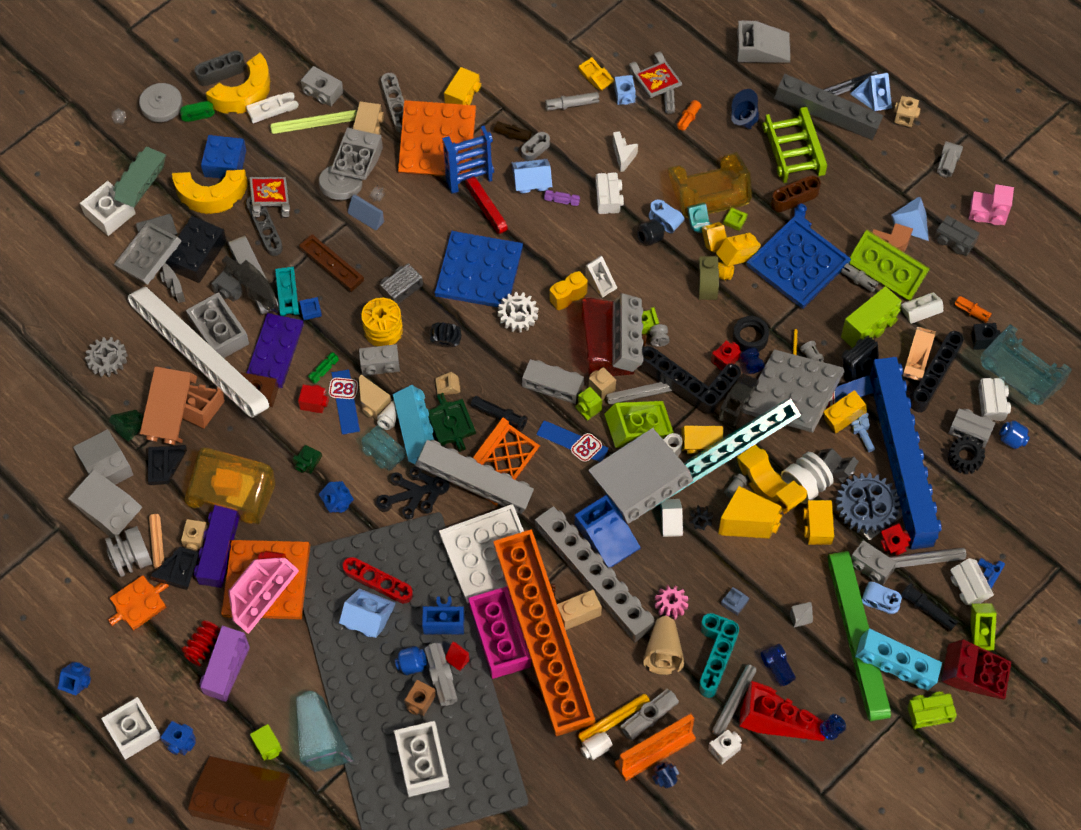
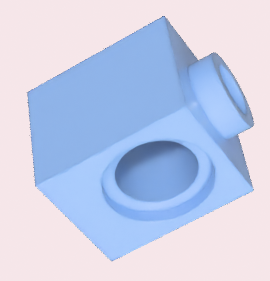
(624, 89)

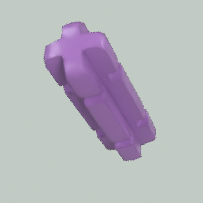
(561, 197)

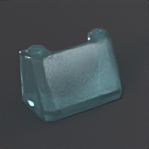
(1022, 368)

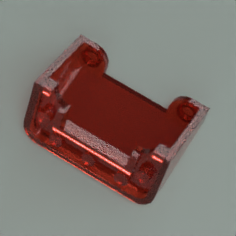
(598, 324)

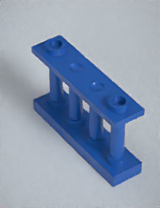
(452, 159)

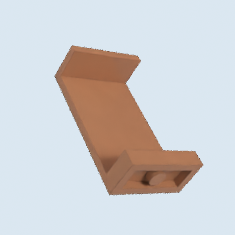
(166, 405)

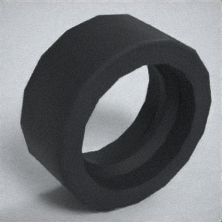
(751, 321)

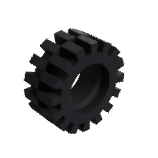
(973, 447)

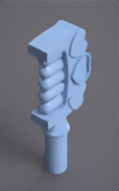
(860, 426)

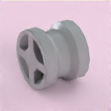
(659, 335)

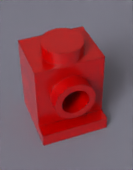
(726, 354)

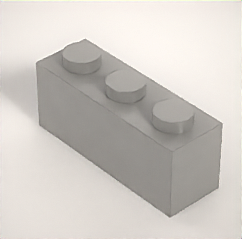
(553, 381)

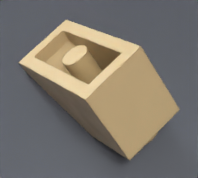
(372, 397)

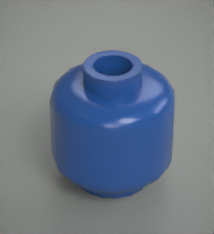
(1014, 434)
(411, 660)

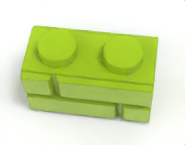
(931, 710)

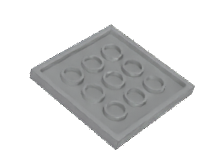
(799, 379)

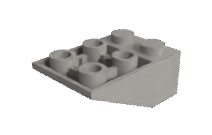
(762, 43)
(357, 154)

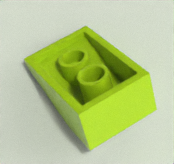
(633, 419)

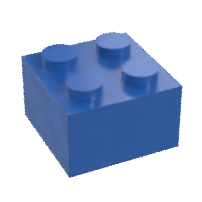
(222, 155)

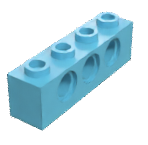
(912, 664)

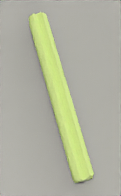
(315, 121)

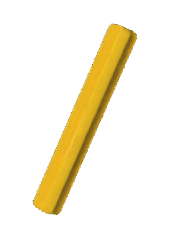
(615, 718)

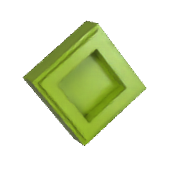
(735, 219)

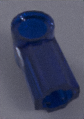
(776, 660)

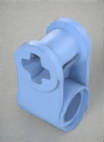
(667, 216)
(879, 597)

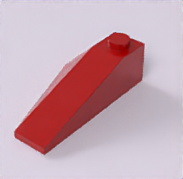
(773, 715)

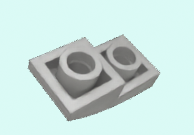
(172, 282)

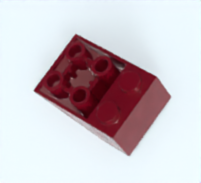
(976, 670)

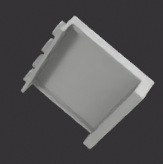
(641, 475)

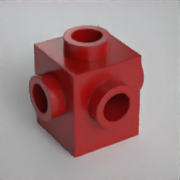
(895, 532)

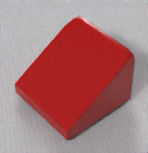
(457, 656)

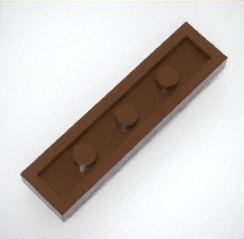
(331, 263)

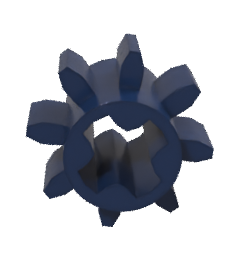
(665, 774)

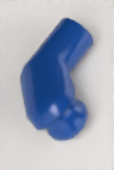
(799, 212)

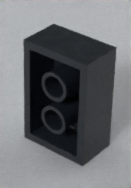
(197, 249)

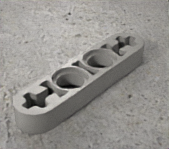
(393, 102)

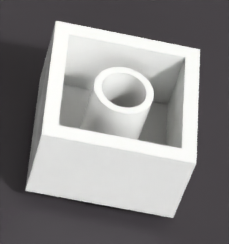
(104, 210)
(131, 728)

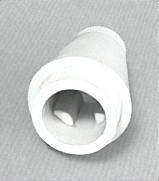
(388, 417)

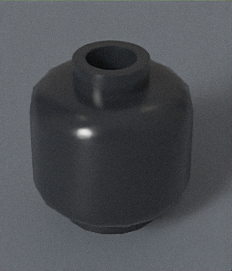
(650, 232)

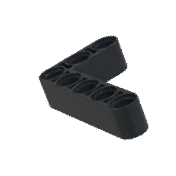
(689, 381)

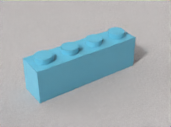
(413, 420)

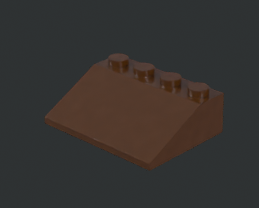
(238, 794)

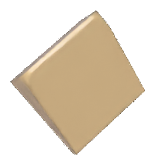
(447, 384)

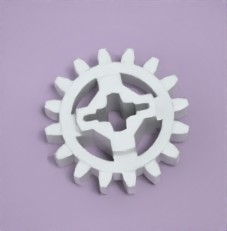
(517, 308)

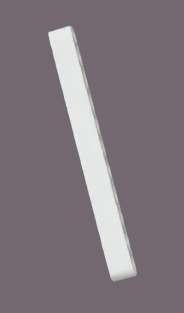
(198, 352)

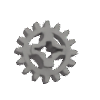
(106, 356)

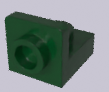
(307, 459)

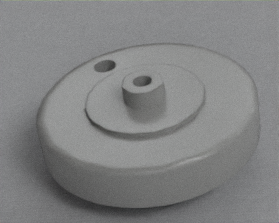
(160, 102)
(338, 186)

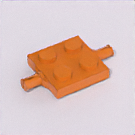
(137, 603)

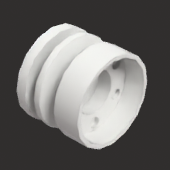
(810, 473)

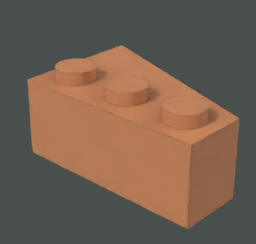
(202, 404)

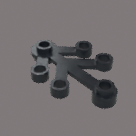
(415, 492)

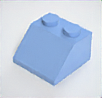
(532, 175)
(366, 613)

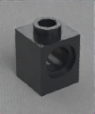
(978, 331)

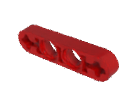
(486, 205)
(379, 577)

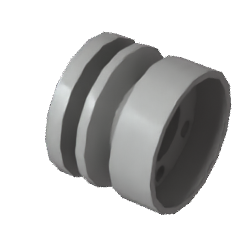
(128, 551)

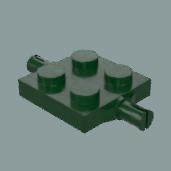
(451, 422)

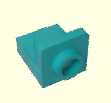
(698, 216)

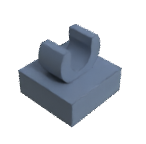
(735, 601)

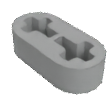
(533, 144)

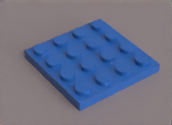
(798, 262)
(478, 269)

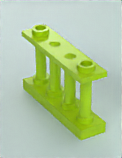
(808, 134)

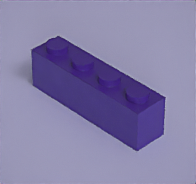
(216, 550)

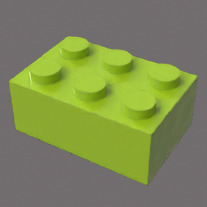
(872, 317)

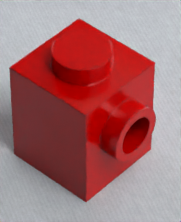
(313, 398)

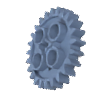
(850, 505)

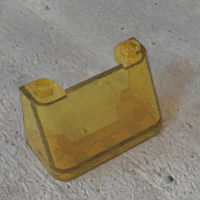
(716, 188)
(231, 484)

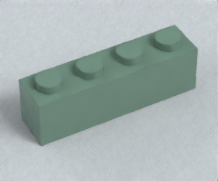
(139, 176)

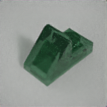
(127, 423)

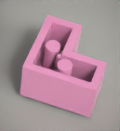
(992, 207)

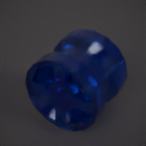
(833, 727)

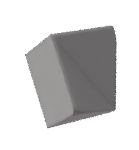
(801, 614)

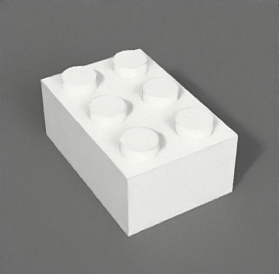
(421, 758)

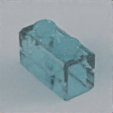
(382, 448)

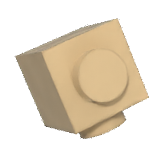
(602, 383)
(194, 535)

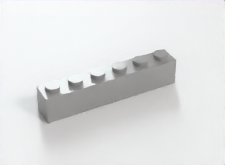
(474, 476)

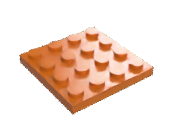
(422, 135)
(290, 602)

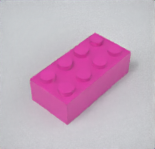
(499, 632)

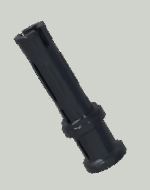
(493, 410)
(920, 601)

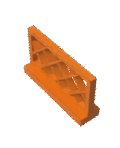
(493, 442)
(656, 748)

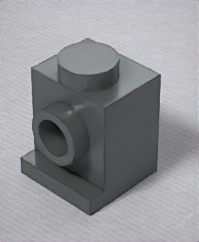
(227, 287)

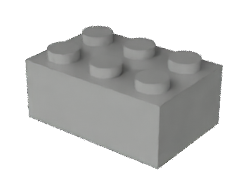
(217, 325)

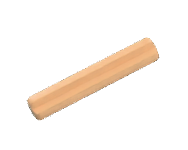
(156, 540)

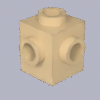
(906, 111)

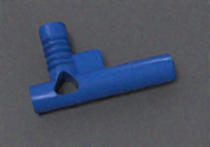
(990, 573)

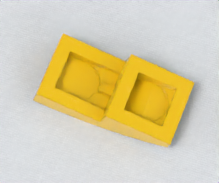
(595, 74)

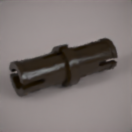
(512, 131)

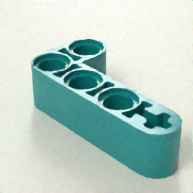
(716, 657)

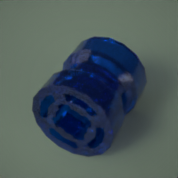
(752, 360)

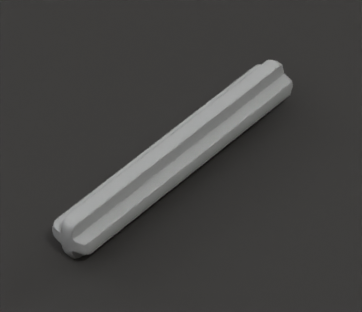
(636, 393)
(929, 557)
(734, 700)

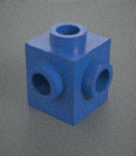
(336, 497)
(74, 678)
(178, 738)

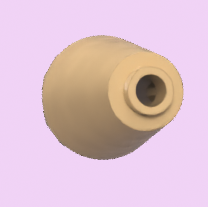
(664, 648)

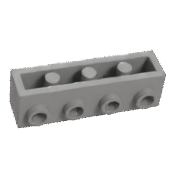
(627, 332)

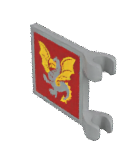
(656, 78)
(269, 192)

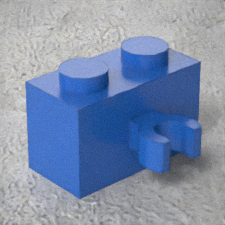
(443, 619)

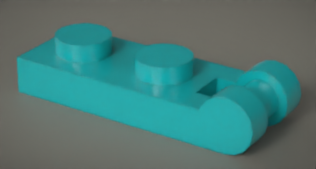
(287, 290)

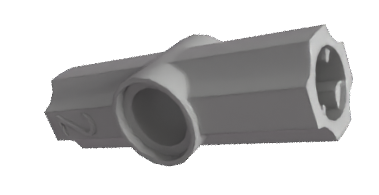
(440, 674)
(639, 722)

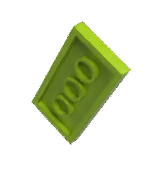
(888, 265)

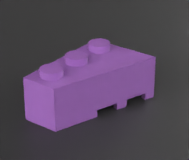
(224, 663)

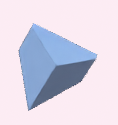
(874, 92)
(913, 216)

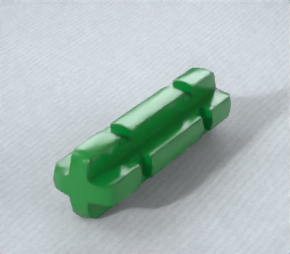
(323, 368)

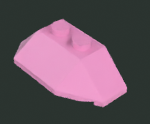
(259, 589)

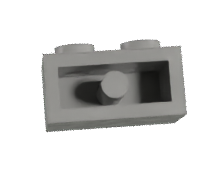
(379, 360)
(873, 563)

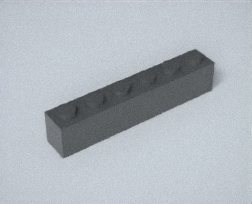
(828, 106)

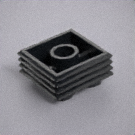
(859, 359)

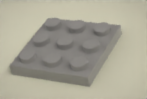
(147, 252)

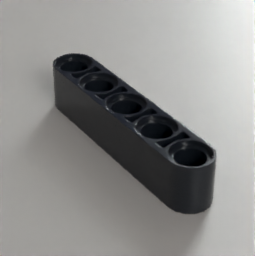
(933, 378)

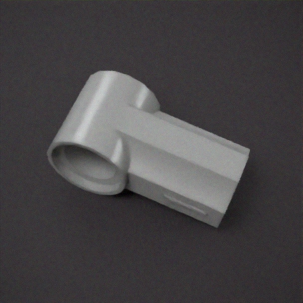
(950, 156)

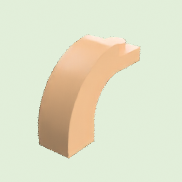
(919, 353)

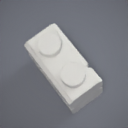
(608, 193)
(993, 399)
(971, 582)

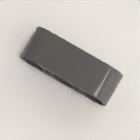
(220, 68)

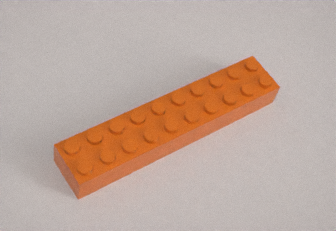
(544, 633)

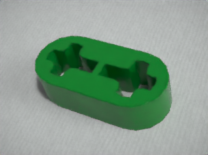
(197, 111)

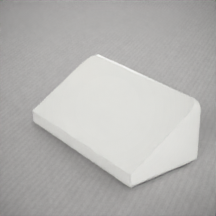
(922, 307)

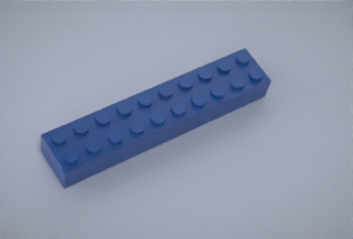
(904, 453)

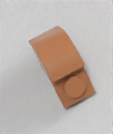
(899, 237)

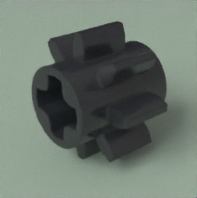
(699, 513)

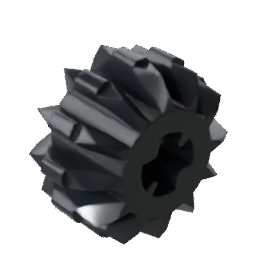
(445, 334)

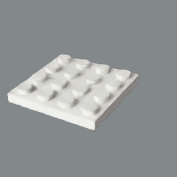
(473, 551)

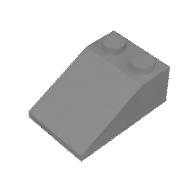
(104, 456)
(104, 503)

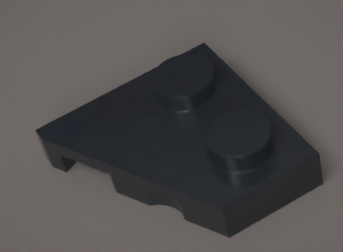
(164, 462)
(177, 569)

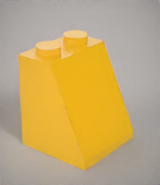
(750, 516)

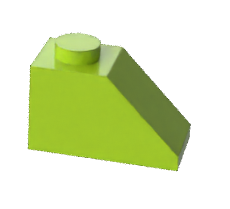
(983, 625)

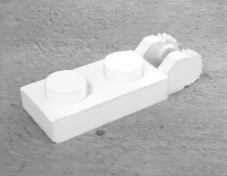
(271, 107)

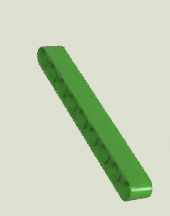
(856, 625)

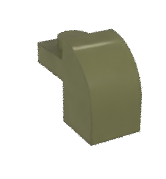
(708, 278)

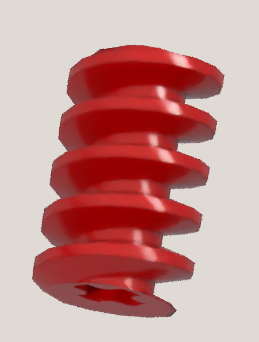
(200, 642)

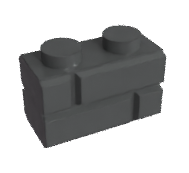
(956, 235)

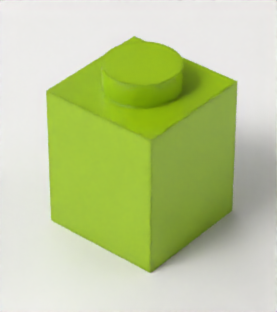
(266, 742)

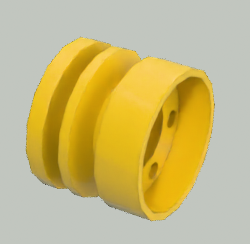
(382, 322)

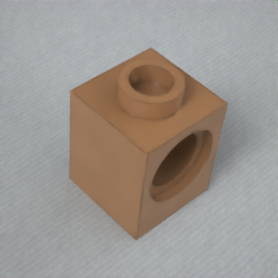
(420, 690)

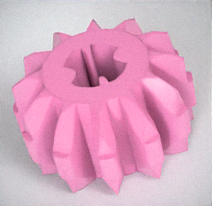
(664, 598)

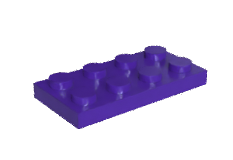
(276, 347)

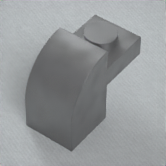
(839, 467)

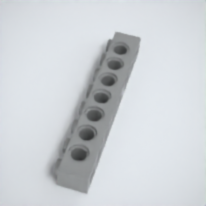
(634, 628)

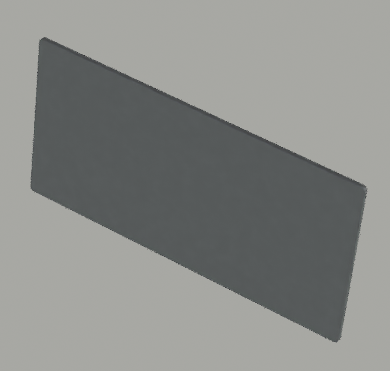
(370, 692)

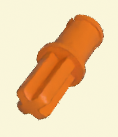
(688, 115)
(973, 309)

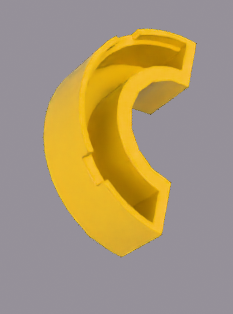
(236, 98)
(212, 198)
(767, 482)

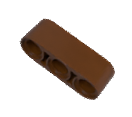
(803, 193)

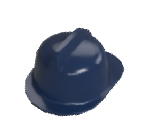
(745, 108)

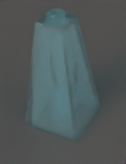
(319, 737)

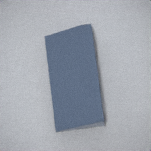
(365, 212)

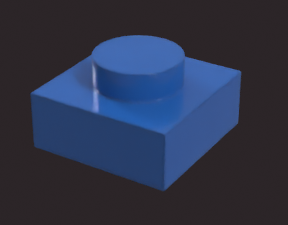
(310, 308)

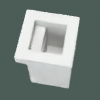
(722, 752)

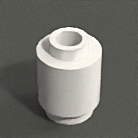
(596, 745)

